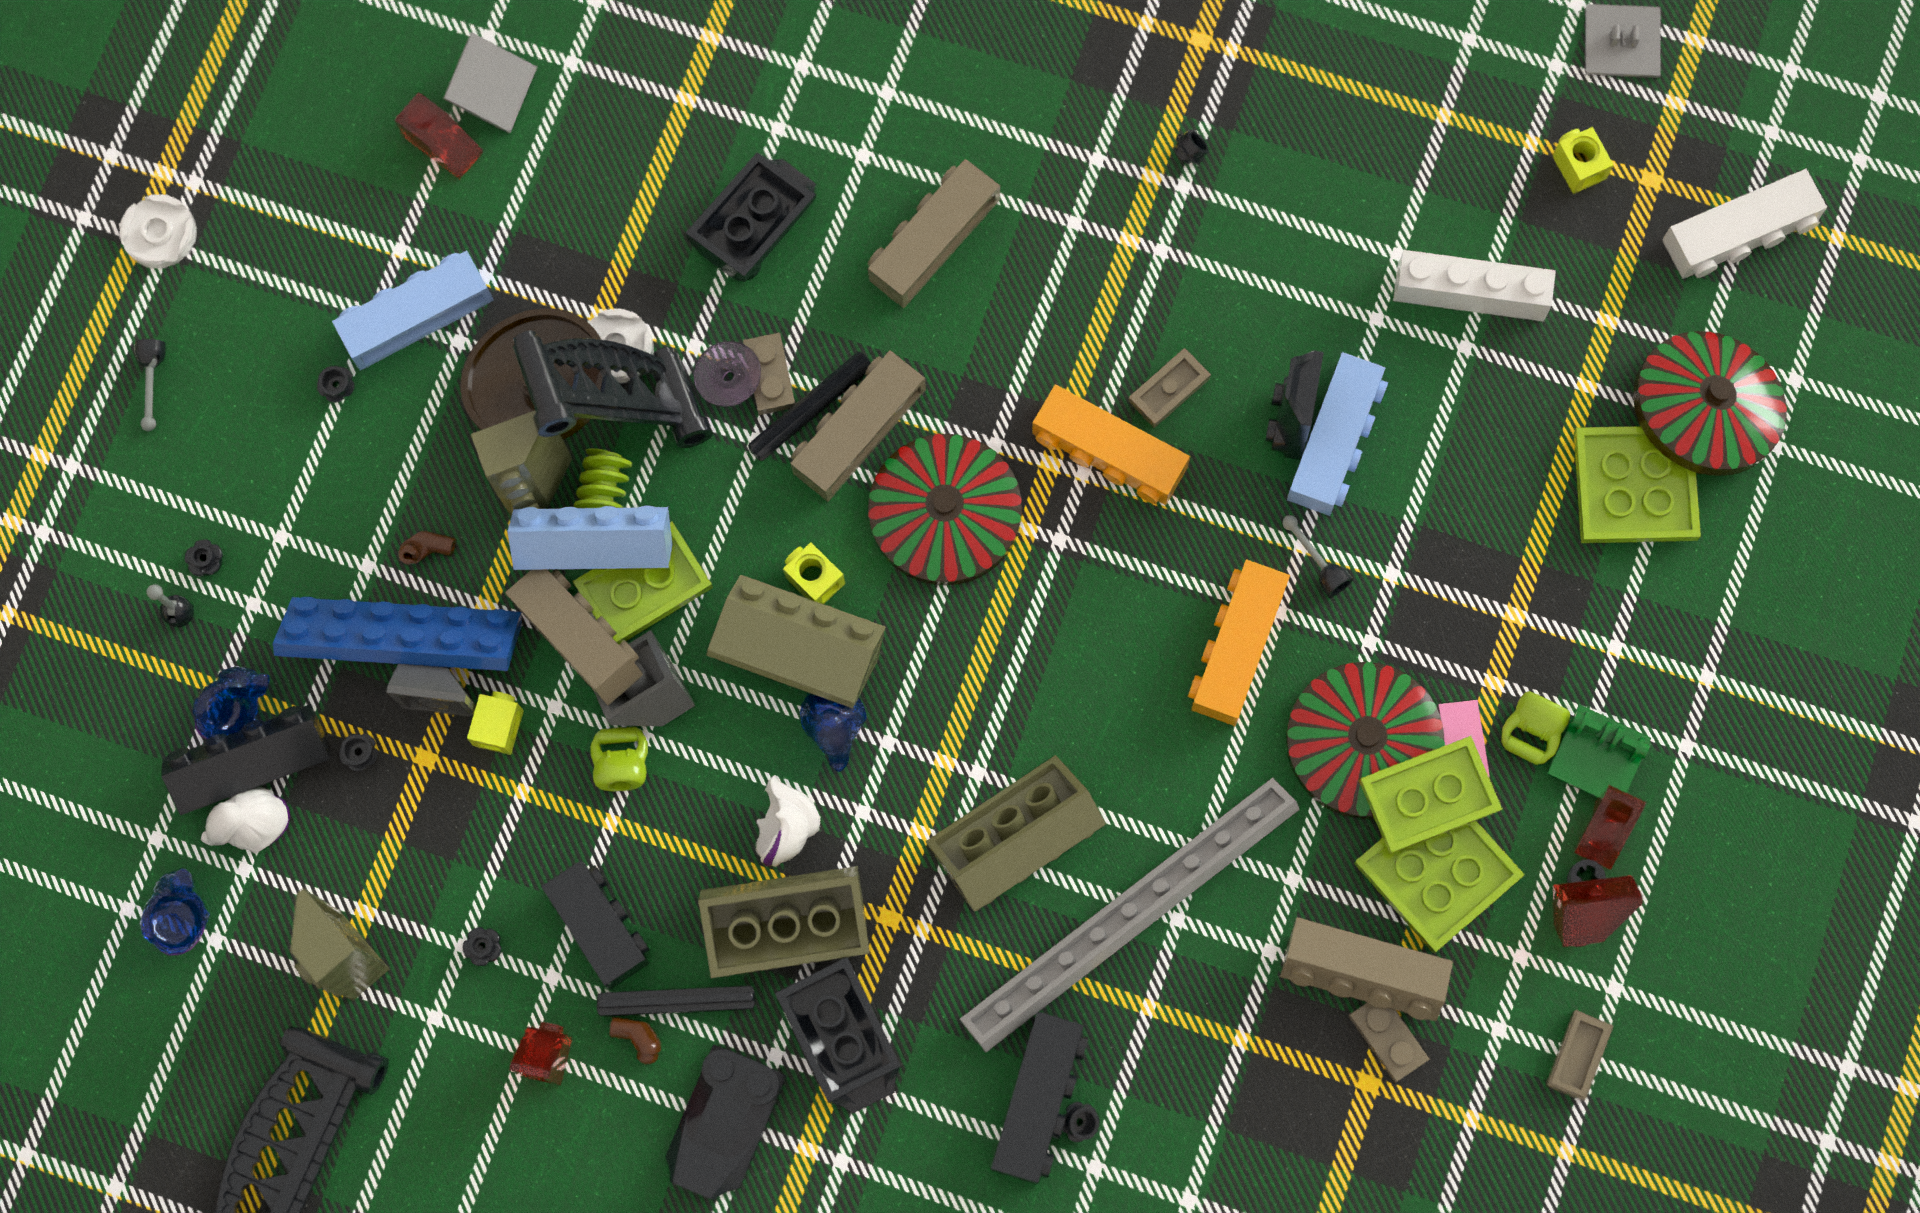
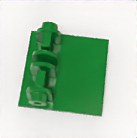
(1598, 753)

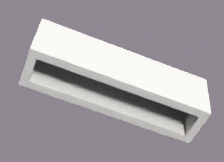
(1745, 224)
(1474, 285)

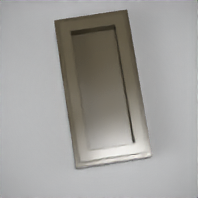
(1579, 1055)

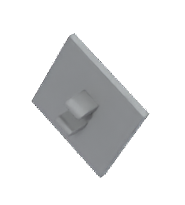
(1622, 40)
(490, 82)

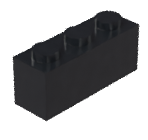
(597, 923)

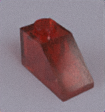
(438, 135)
(1593, 908)
(542, 1054)

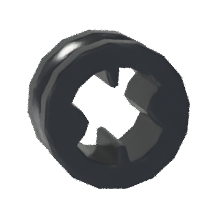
(1598, 871)

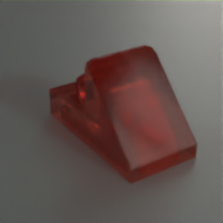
(1609, 826)

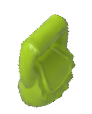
(1540, 719)
(622, 768)

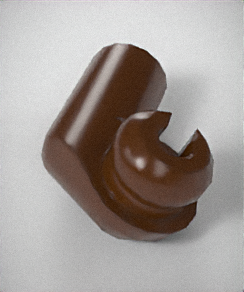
(423, 544)
(641, 1036)

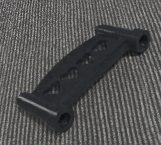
(559, 403)
(338, 1075)

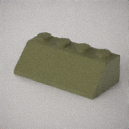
(521, 463)
(796, 641)
(1016, 832)
(784, 922)
(332, 949)

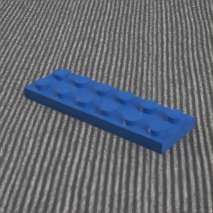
(398, 633)

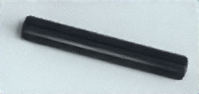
(809, 406)
(676, 1001)

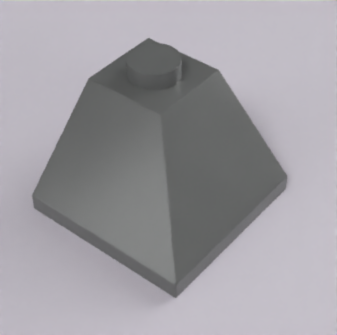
(429, 690)
(656, 695)

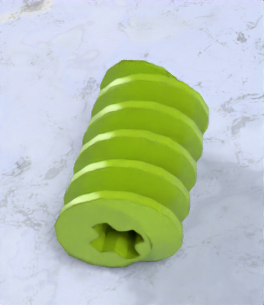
(601, 479)

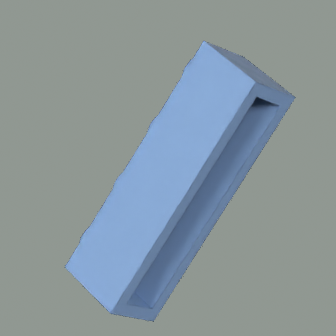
(412, 309)
(1336, 434)
(590, 538)

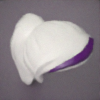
(248, 820)
(786, 825)

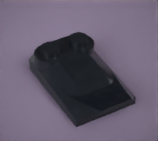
(751, 216)
(1295, 405)
(841, 1037)
(723, 1123)

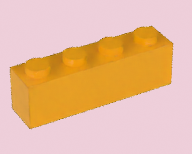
(1110, 445)
(1240, 642)

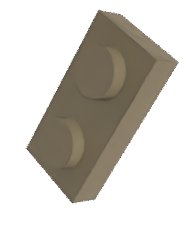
(775, 388)
(1169, 388)
(1389, 1040)

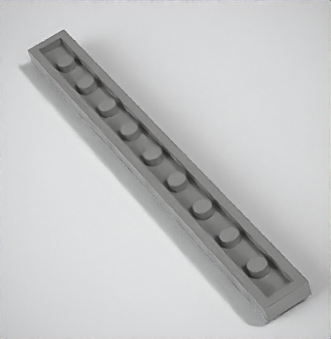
(1129, 914)

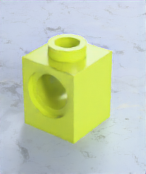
(1582, 174)
(820, 589)
(495, 722)

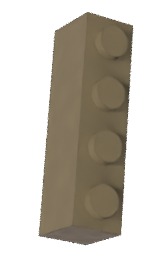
(933, 233)
(858, 425)
(575, 633)
(1366, 969)

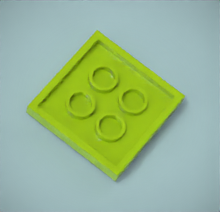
(1632, 489)
(1441, 881)

